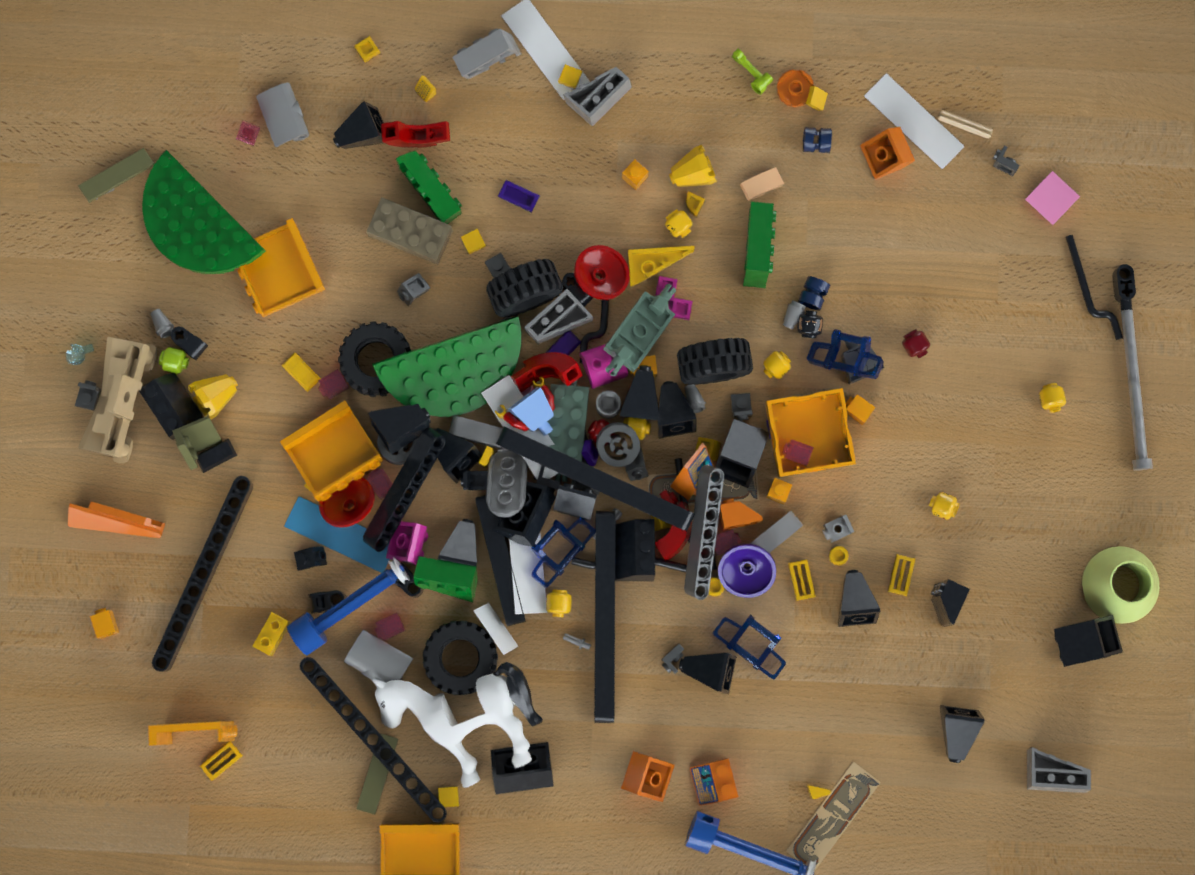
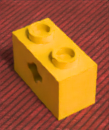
(271, 634)

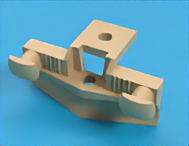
(121, 381)

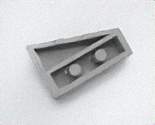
(485, 52)
(598, 96)
(558, 318)
(1053, 774)

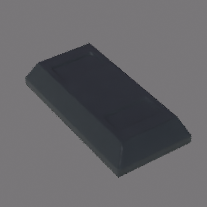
(216, 455)

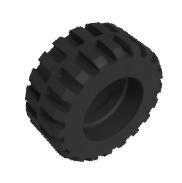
(524, 288)
(356, 342)
(714, 361)
(441, 638)

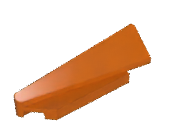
(113, 520)

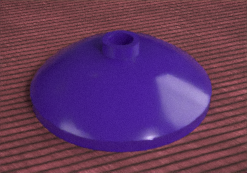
(744, 580)

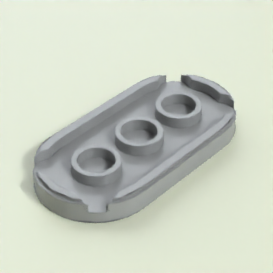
(506, 483)

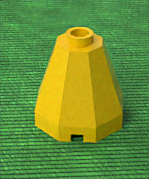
(693, 169)
(213, 393)

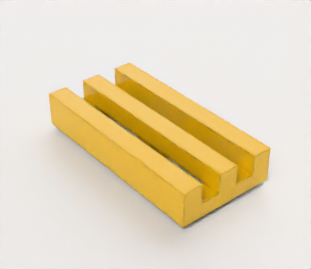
(894, 572)
(794, 582)
(234, 750)

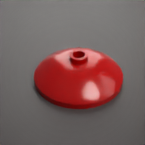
(606, 264)
(337, 509)

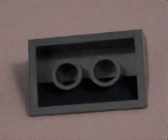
(170, 403)
(528, 522)
(635, 550)
(948, 601)
(527, 777)

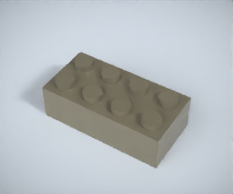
(409, 231)

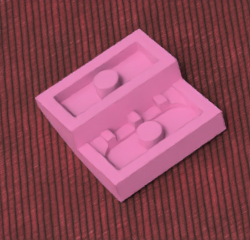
(1052, 197)

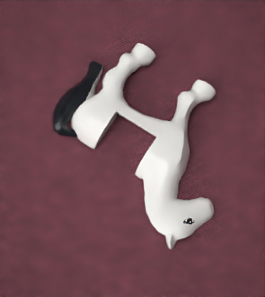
(497, 697)

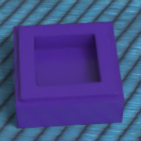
(590, 452)

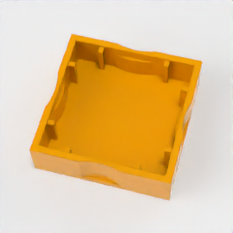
(814, 421)

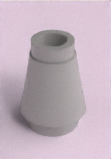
(792, 315)
(161, 323)
(694, 398)

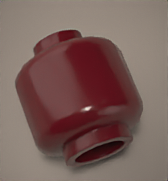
(916, 343)

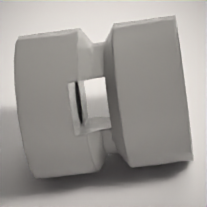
(608, 404)

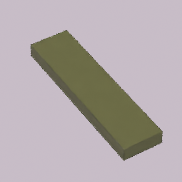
(116, 175)
(375, 779)

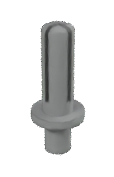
(581, 643)

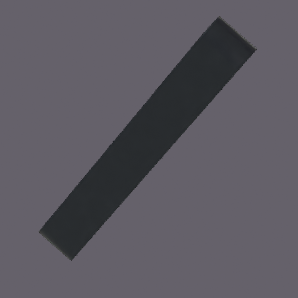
(404, 489)
(500, 563)

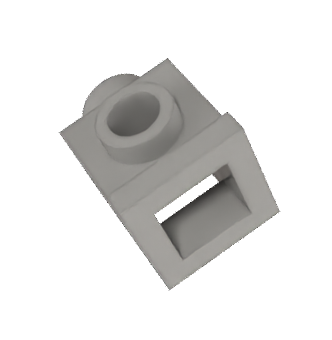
(846, 529)

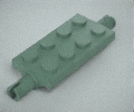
(639, 330)
(569, 420)

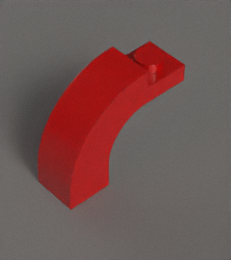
(415, 136)
(546, 366)
(676, 538)

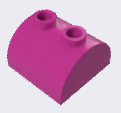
(595, 363)
(407, 542)

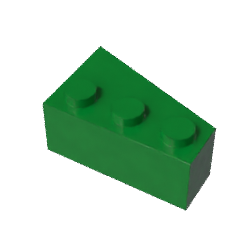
(447, 578)

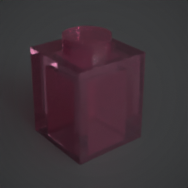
(247, 132)
(332, 384)
(797, 452)
(380, 482)
(726, 541)
(389, 627)

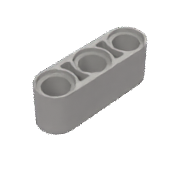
(475, 431)
(778, 532)

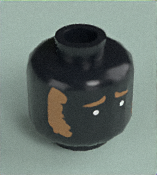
(810, 324)

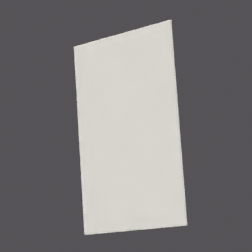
(495, 628)

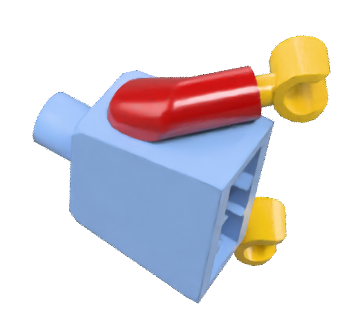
(532, 410)

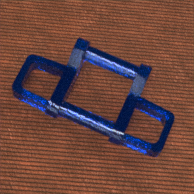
(830, 363)
(578, 546)
(745, 654)

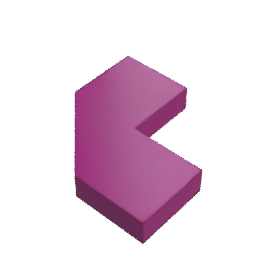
(680, 307)

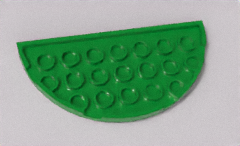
(192, 224)
(454, 371)

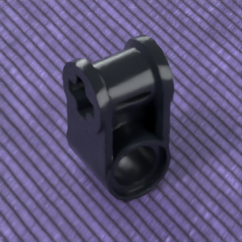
(576, 290)
(190, 344)
(405, 587)
(323, 600)

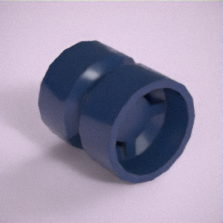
(823, 142)
(814, 291)

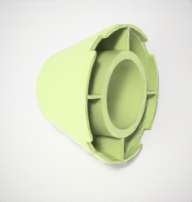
(1100, 592)

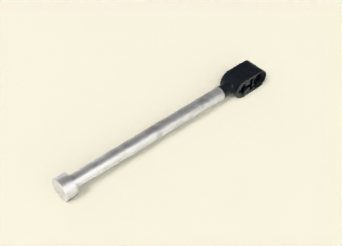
(1142, 461)

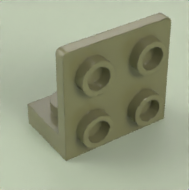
(195, 438)

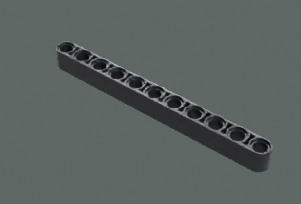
(595, 479)
(202, 584)
(604, 617)
(364, 735)

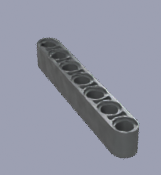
(700, 563)

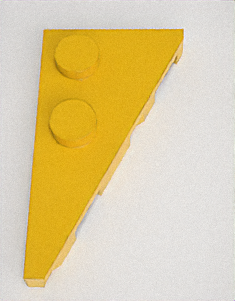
(648, 262)

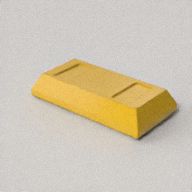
(301, 372)

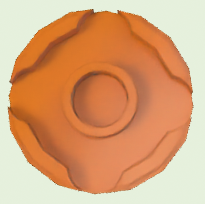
(794, 87)

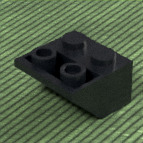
(575, 502)

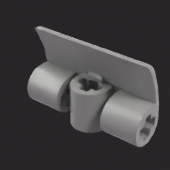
(282, 114)
(377, 658)

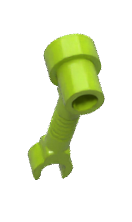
(761, 81)

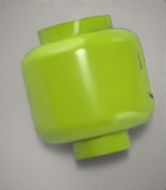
(173, 360)

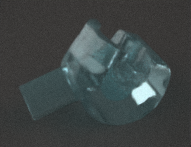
(77, 354)

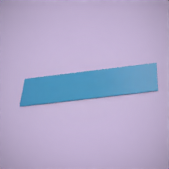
(307, 521)

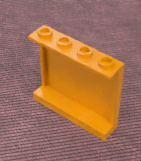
(281, 273)
(332, 451)
(163, 733)
(420, 849)

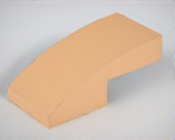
(761, 183)

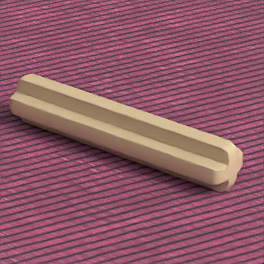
(965, 124)

